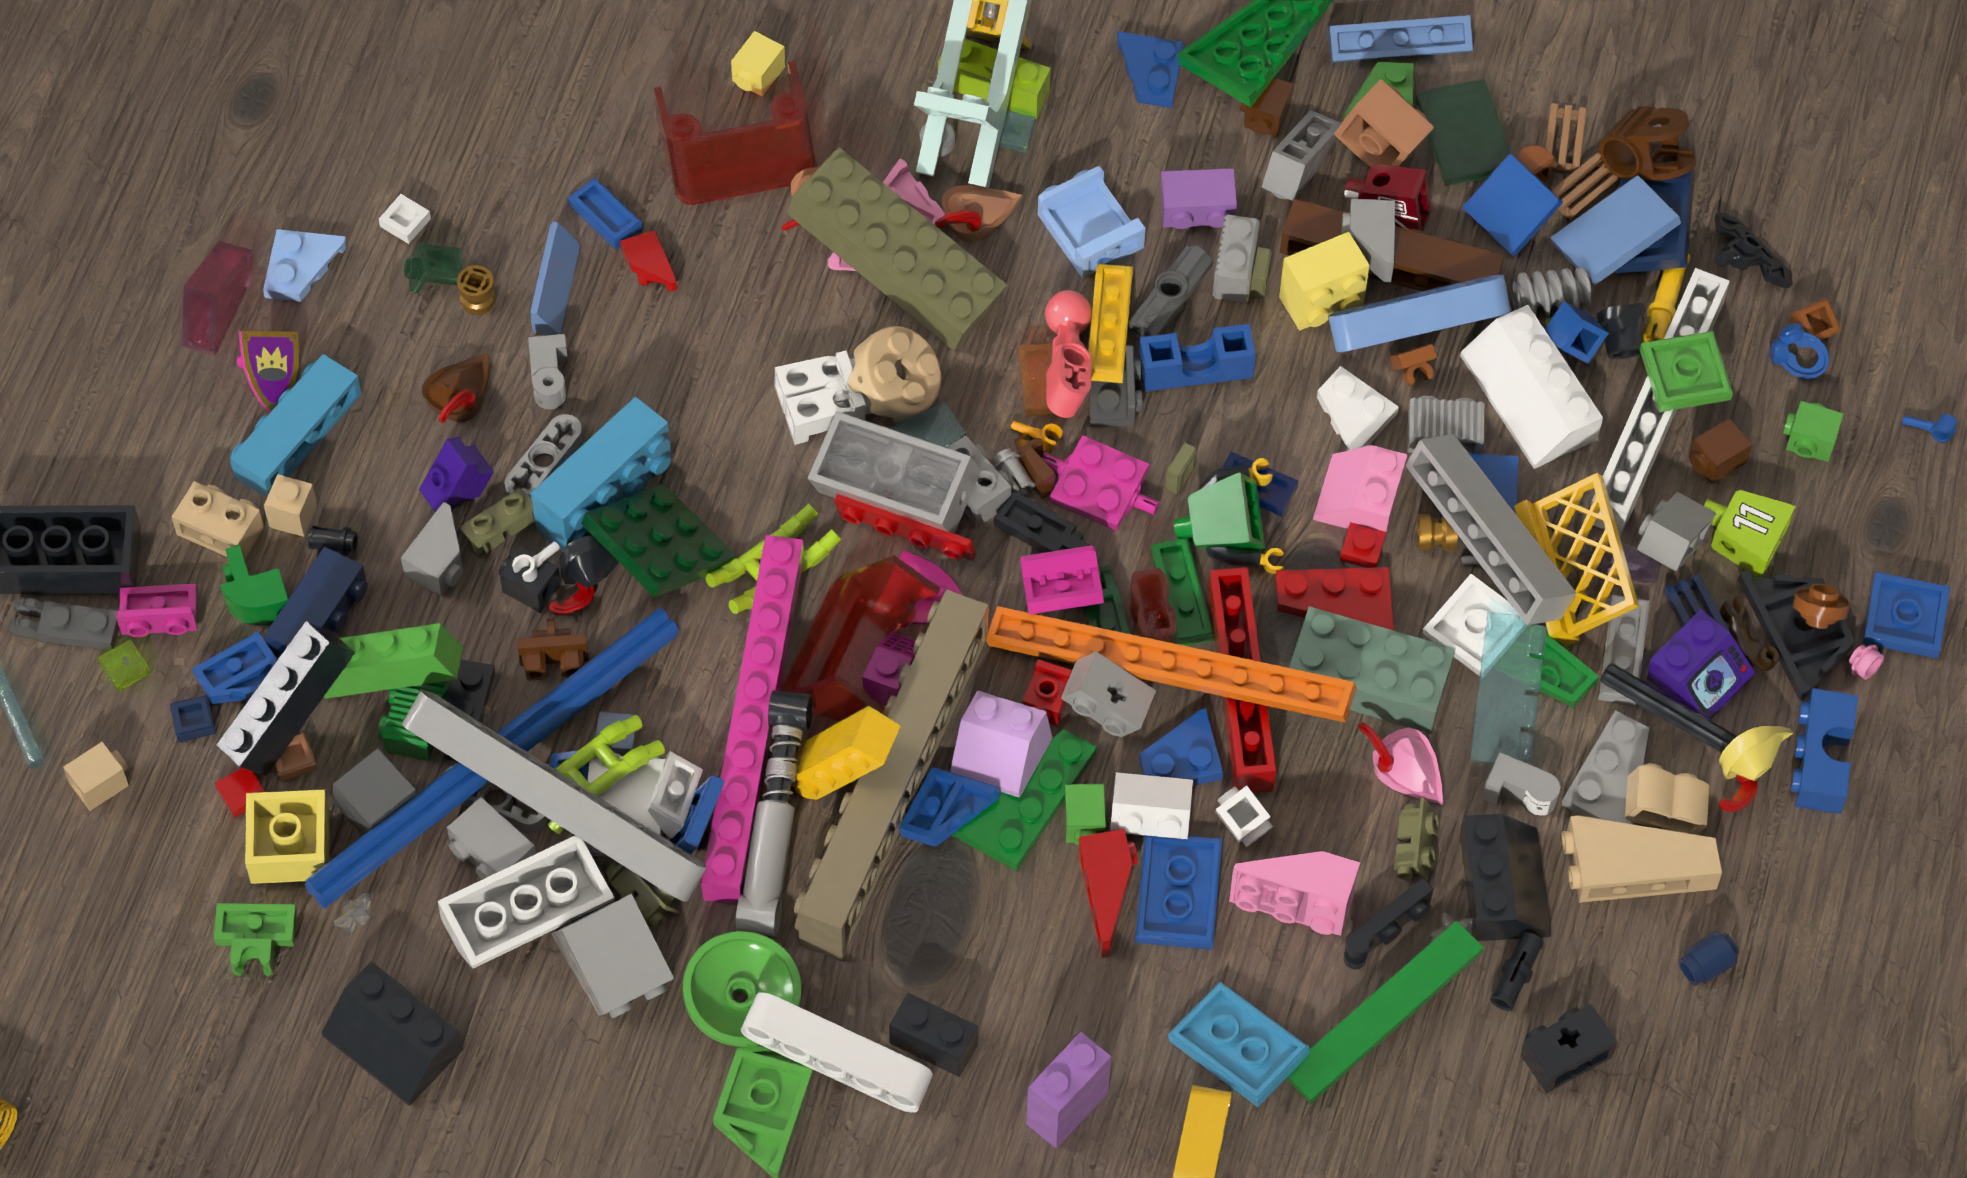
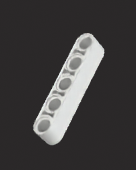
(836, 1052)

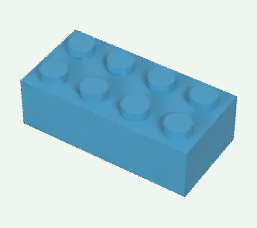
(602, 471)

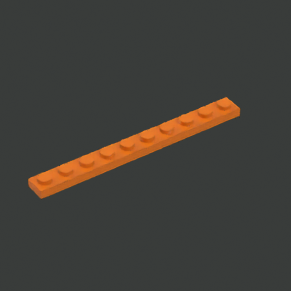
(1175, 664)

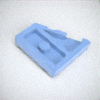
(298, 262)

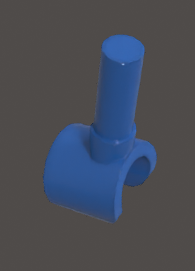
(1940, 431)

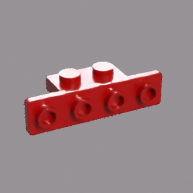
(916, 532)

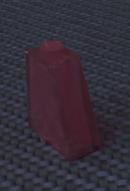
(214, 296)

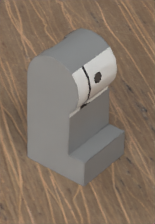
(546, 378)
(1523, 785)

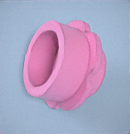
(1865, 661)

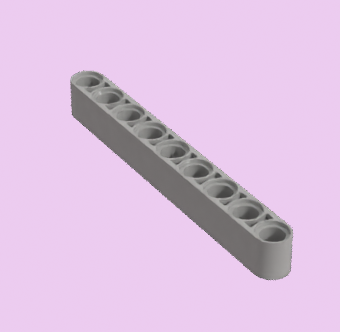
(554, 795)

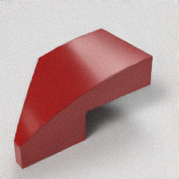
(648, 260)

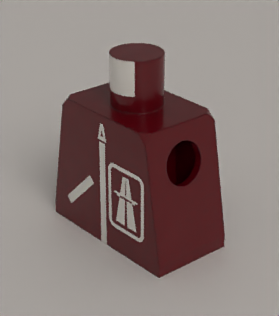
(1399, 184)

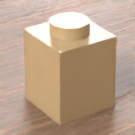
(290, 505)
(97, 775)

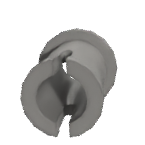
(1010, 463)

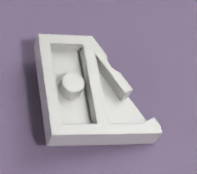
(1355, 408)

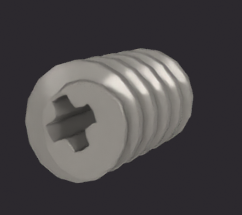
(1551, 290)

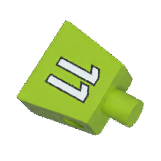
(1750, 529)

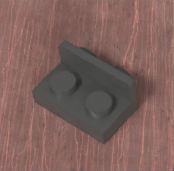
(1117, 402)

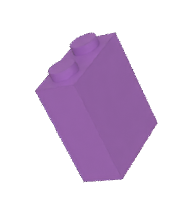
(1068, 1090)

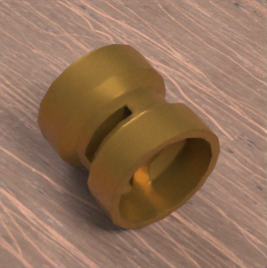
(476, 290)
(1434, 533)

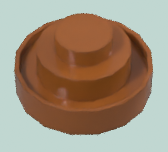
(1821, 605)

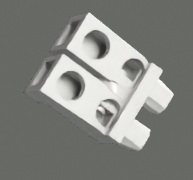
(814, 392)

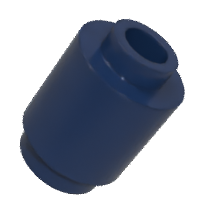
(1708, 958)

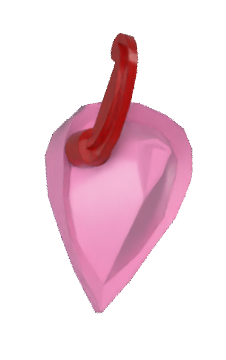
(1406, 763)

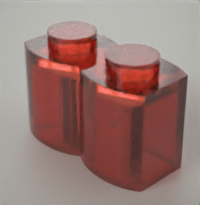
(1150, 605)

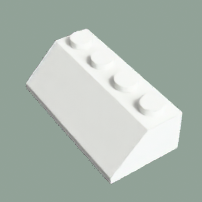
(1532, 387)
(524, 901)

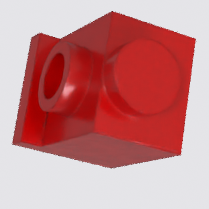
(1051, 681)

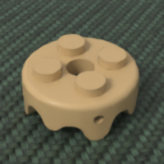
(878, 378)

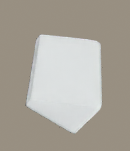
(674, 793)

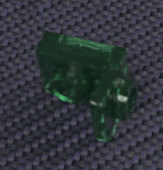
(433, 265)

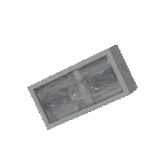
(894, 472)

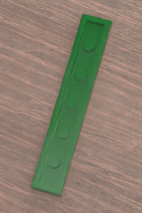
(1385, 1011)

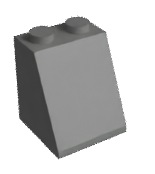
(614, 956)

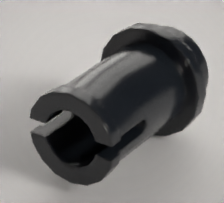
(338, 540)

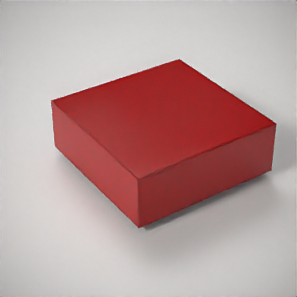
(234, 789)

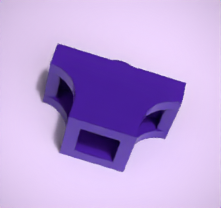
(456, 475)

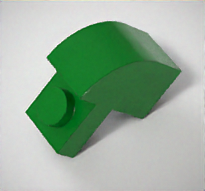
(251, 598)

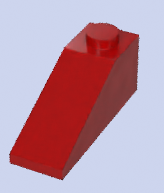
(1107, 872)

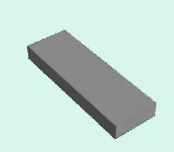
(1624, 646)

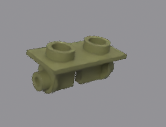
(487, 528)
(1419, 826)
(651, 899)

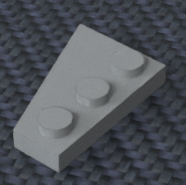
(1602, 780)

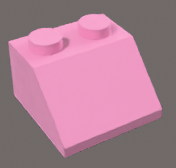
(1361, 488)

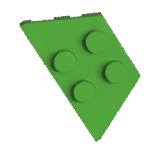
(762, 1104)

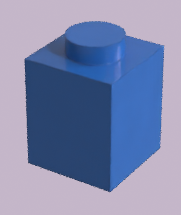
(1576, 332)

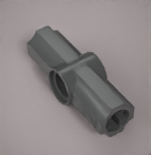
(1181, 280)

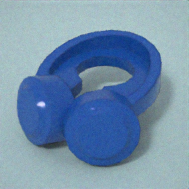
(1795, 334)

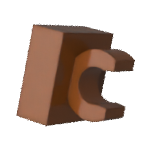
(1413, 359)

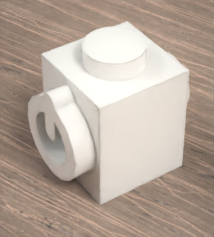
(1243, 815)

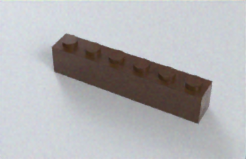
(1419, 258)

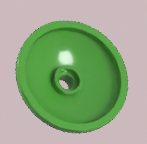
(731, 965)

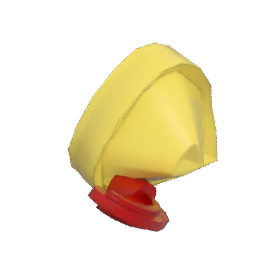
(1748, 759)

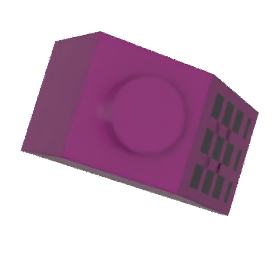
(886, 665)

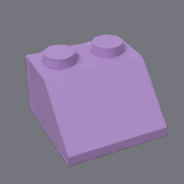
(1000, 742)

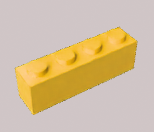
(844, 753)

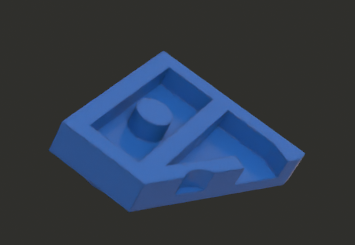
(1151, 67)
(235, 671)
(1185, 753)
(945, 806)

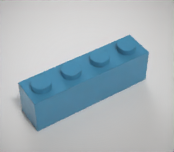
(295, 424)

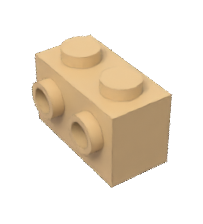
(217, 520)

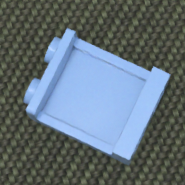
(1089, 222)

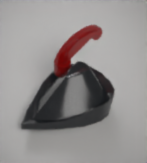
(583, 564)

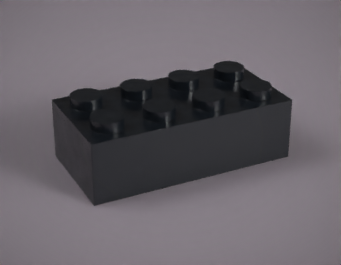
(68, 549)

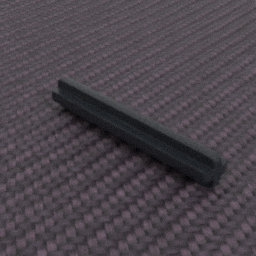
(1666, 707)

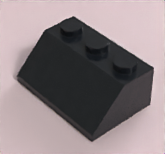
(1503, 878)
(391, 1033)

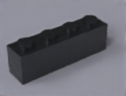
(285, 698)

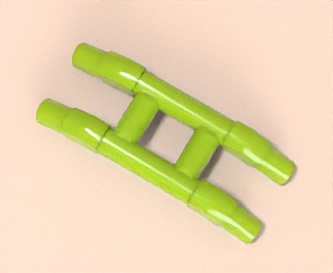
(750, 559)
(617, 768)

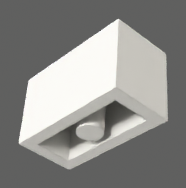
(1151, 805)

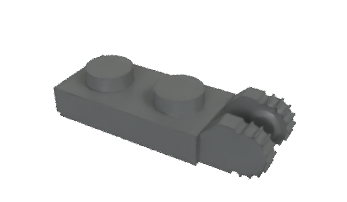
(66, 624)

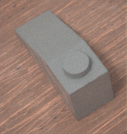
(1299, 156)

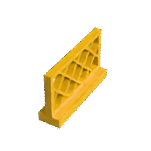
(1536, 520)

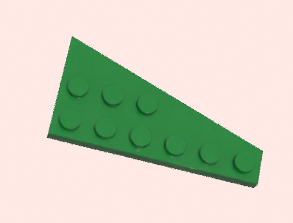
(1252, 45)

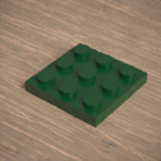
(658, 539)

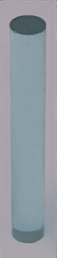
(19, 723)

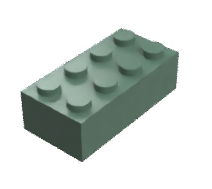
(1394, 672)

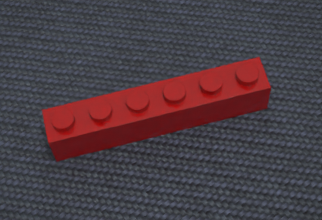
(1245, 721)

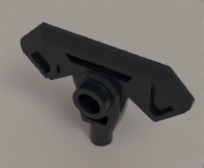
(1748, 251)

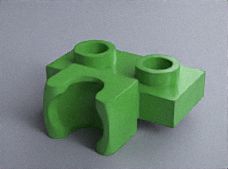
(254, 932)

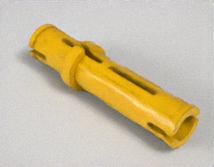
(1663, 308)

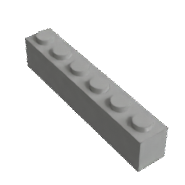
(1490, 529)

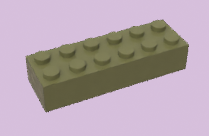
(896, 248)

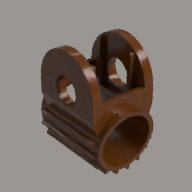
(1628, 150)

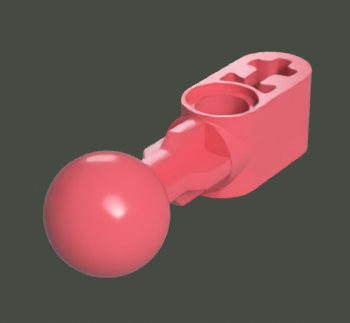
(1070, 371)

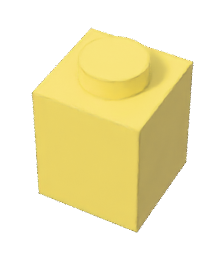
(758, 64)

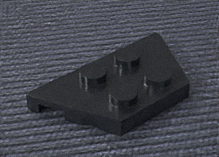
(1803, 650)

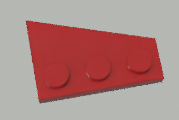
(1348, 592)

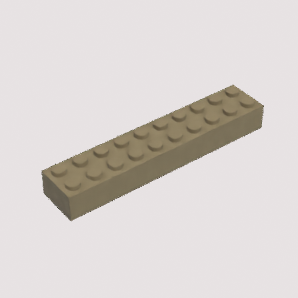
(875, 809)

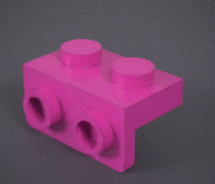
(1061, 579)
(158, 610)

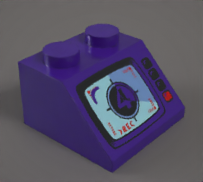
(1701, 666)

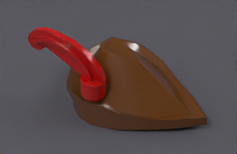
(458, 389)

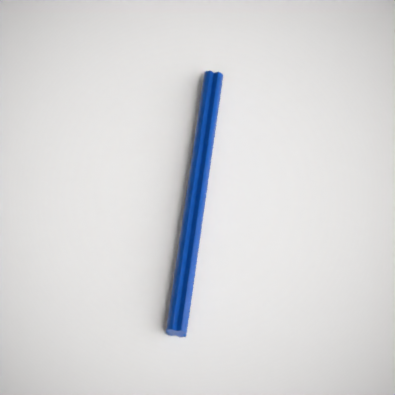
(461, 782)

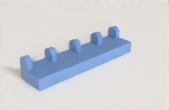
(1400, 39)

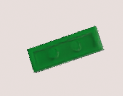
(1184, 591)

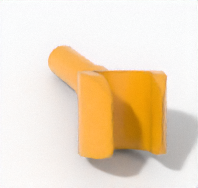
(1048, 430)

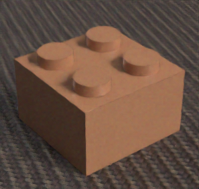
(1383, 127)

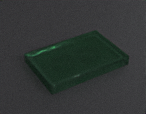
(1465, 131)

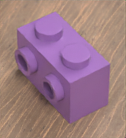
(1197, 197)

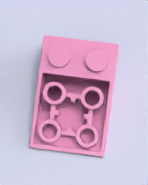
(1298, 888)

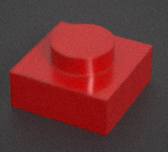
(1362, 546)

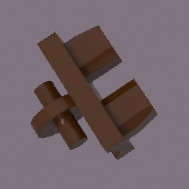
(552, 647)

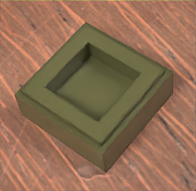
(1260, 272)
(1181, 468)

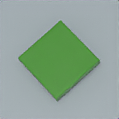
(1686, 371)

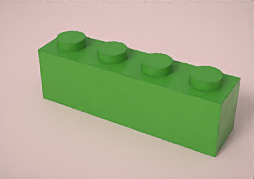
(398, 660)

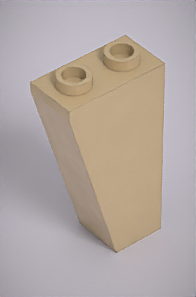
(1636, 860)

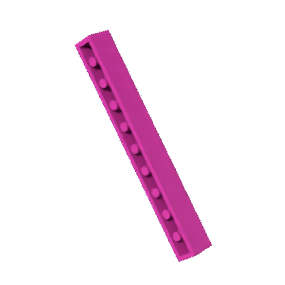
(749, 729)

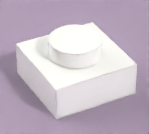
(404, 218)

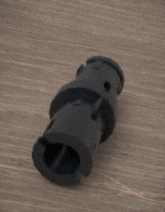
(1526, 951)

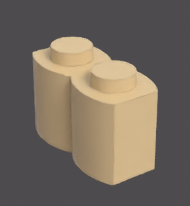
(1667, 799)

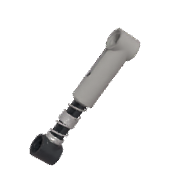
(761, 904)

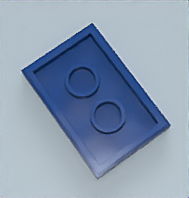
(1178, 891)

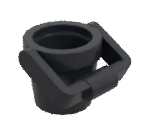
(1624, 328)

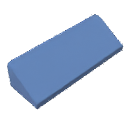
(554, 281)

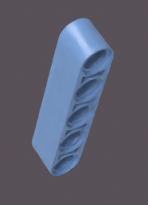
(1419, 313)

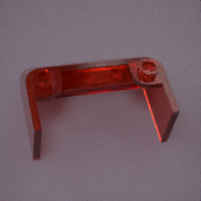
(741, 157)
(848, 627)

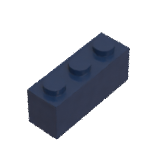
(320, 598)

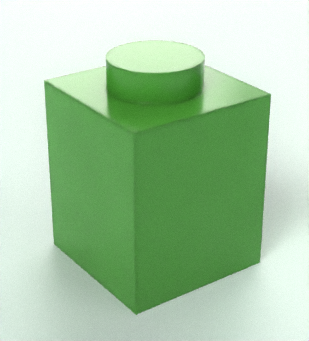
(1084, 811)

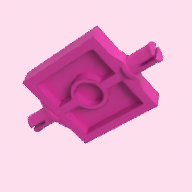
(1100, 483)

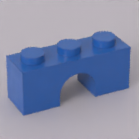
(1222, 358)
(1820, 780)

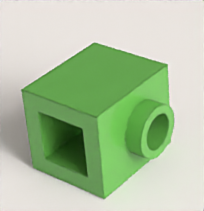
(1812, 430)

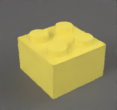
(1323, 281)
(286, 835)

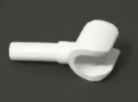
(533, 562)

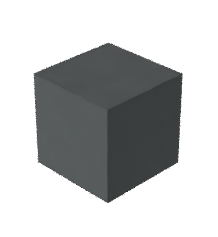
(371, 791)

